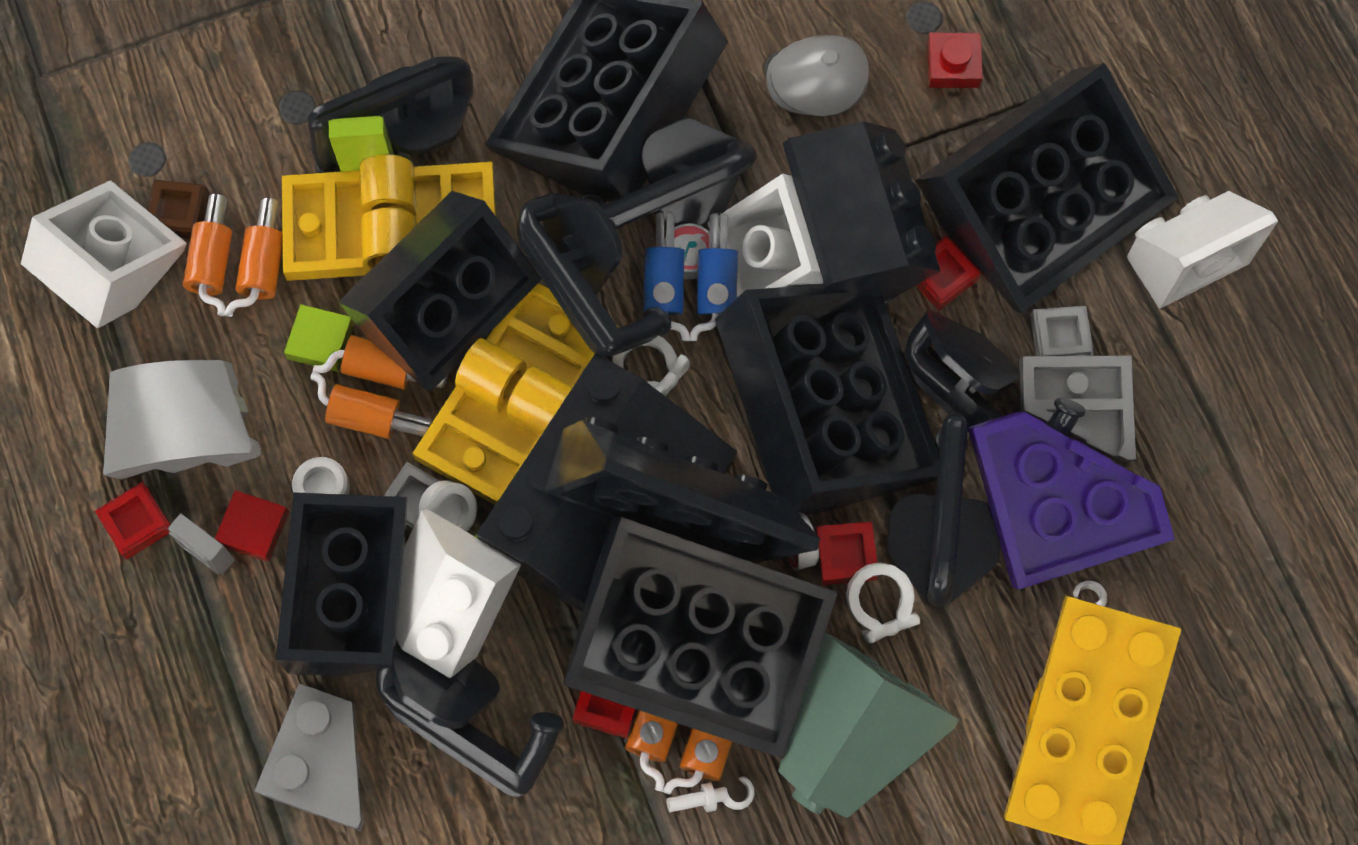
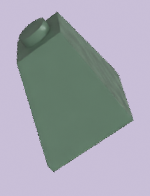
(856, 730)

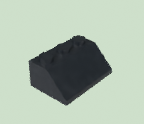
(862, 209)
(441, 288)
(341, 584)

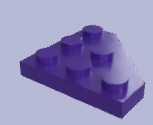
(1061, 501)

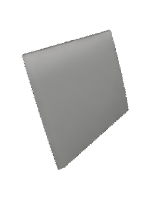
(175, 418)

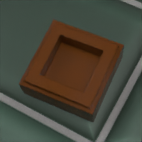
(178, 205)

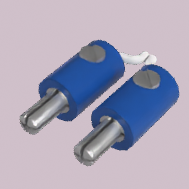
(715, 278)

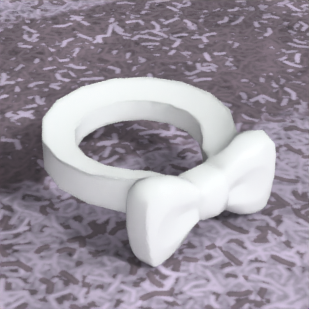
(676, 366)
(904, 616)

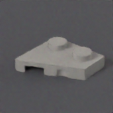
(1096, 383)
(316, 759)

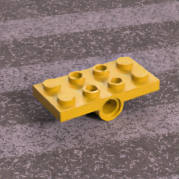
(354, 218)
(505, 396)
(1091, 723)

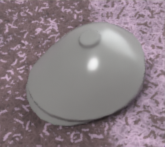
(819, 75)

